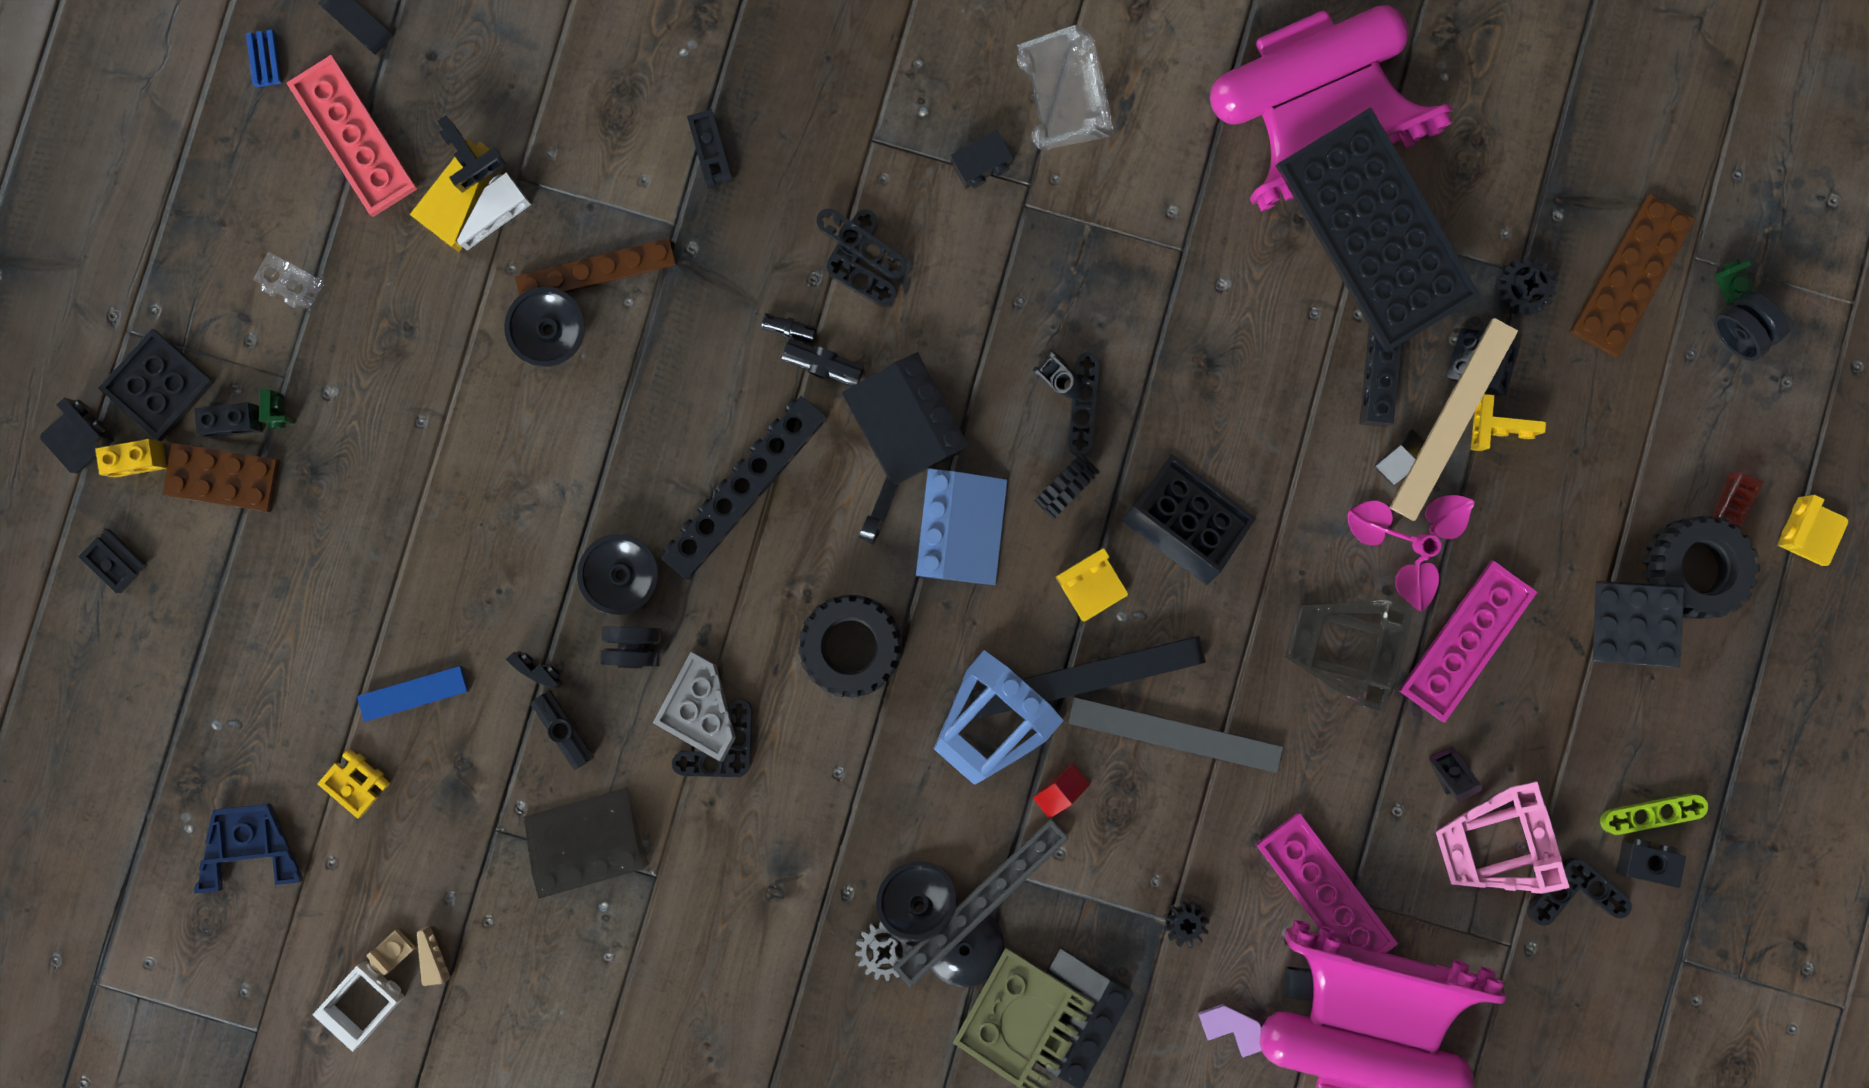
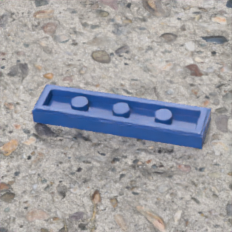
(413, 693)

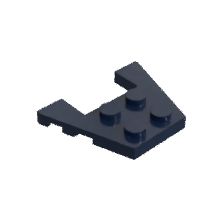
(245, 835)

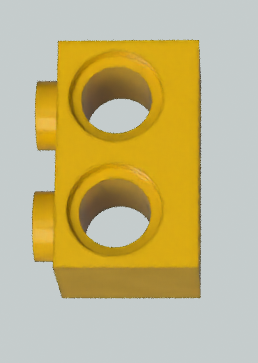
(131, 458)

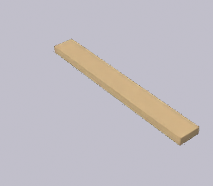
(1453, 419)

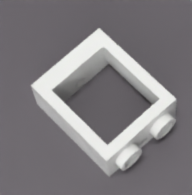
(340, 1024)

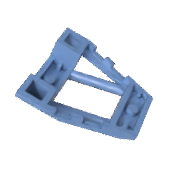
(1014, 692)

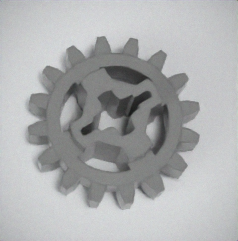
(875, 942)

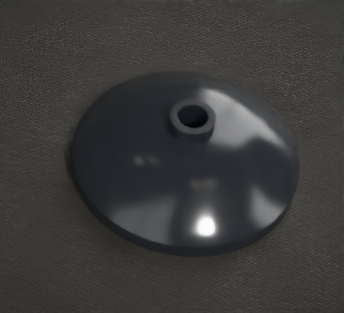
(530, 317)
(599, 571)
(906, 889)
(976, 966)

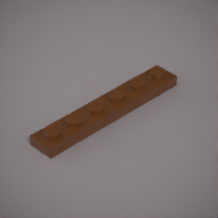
(601, 268)

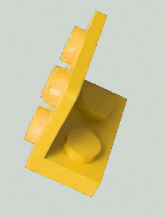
(1092, 585)

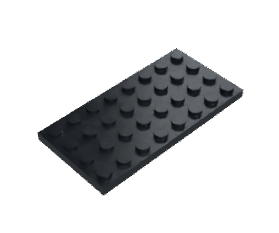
(1377, 230)

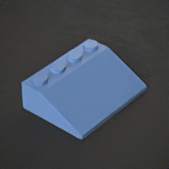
(961, 527)

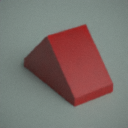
(1061, 791)

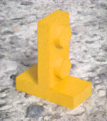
(1485, 423)

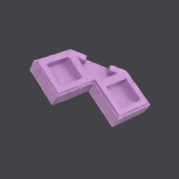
(1224, 1020)

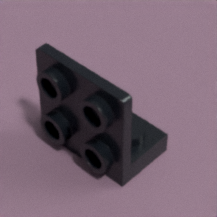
(1466, 345)

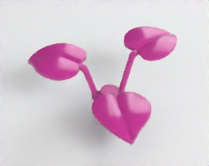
(1448, 519)

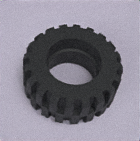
(1733, 557)
(814, 654)

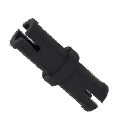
(788, 328)

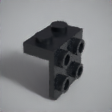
(75, 435)

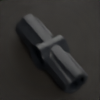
(822, 363)
(552, 715)

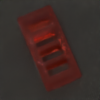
(1732, 487)

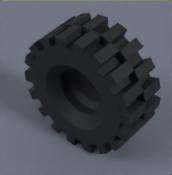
(1067, 486)

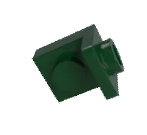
(1735, 280)
(269, 409)

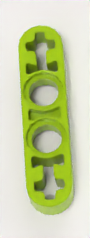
(1653, 812)

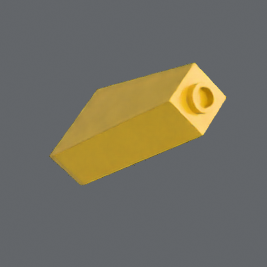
(445, 207)

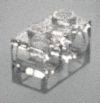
(289, 279)

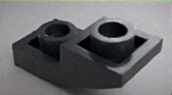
(541, 674)

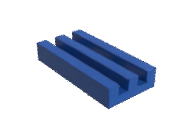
(253, 58)

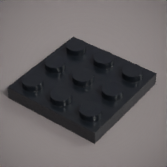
(156, 385)
(1638, 623)

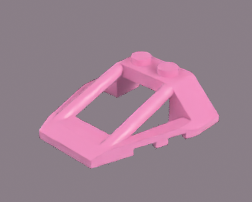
(1539, 835)

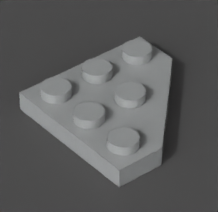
(698, 709)

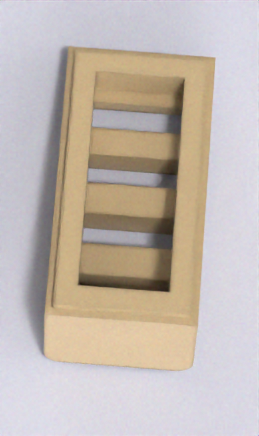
(431, 960)

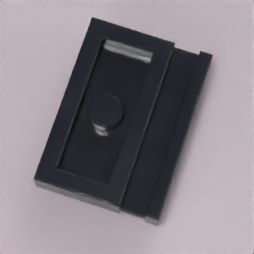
(112, 561)

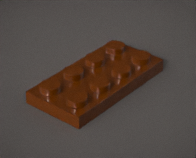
(221, 477)

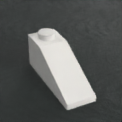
(494, 208)

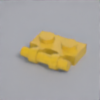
(350, 791)

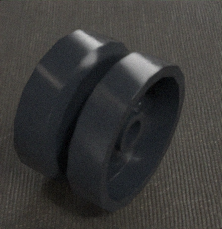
(1751, 325)
(631, 646)

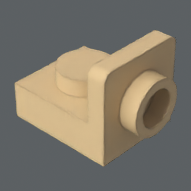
(390, 952)

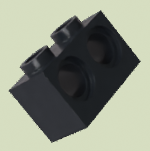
(227, 420)

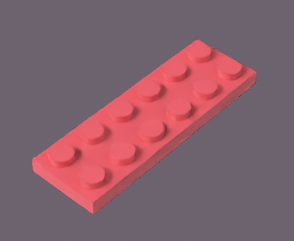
(352, 136)

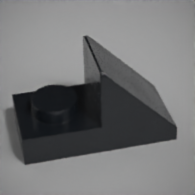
(1454, 774)

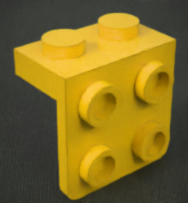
(1813, 530)

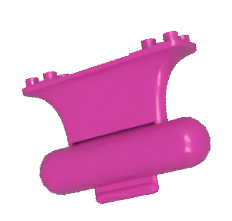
(1318, 79)
(1375, 1017)

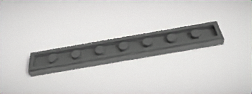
(1175, 735)
(982, 902)

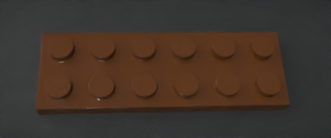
(1632, 275)

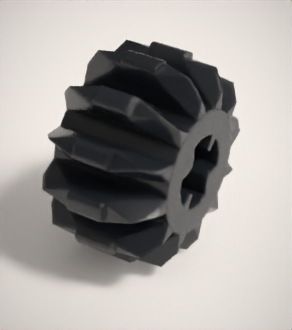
(1195, 929)

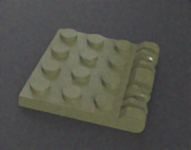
(1018, 1021)

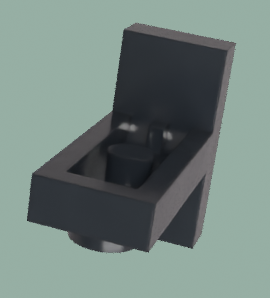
(473, 168)

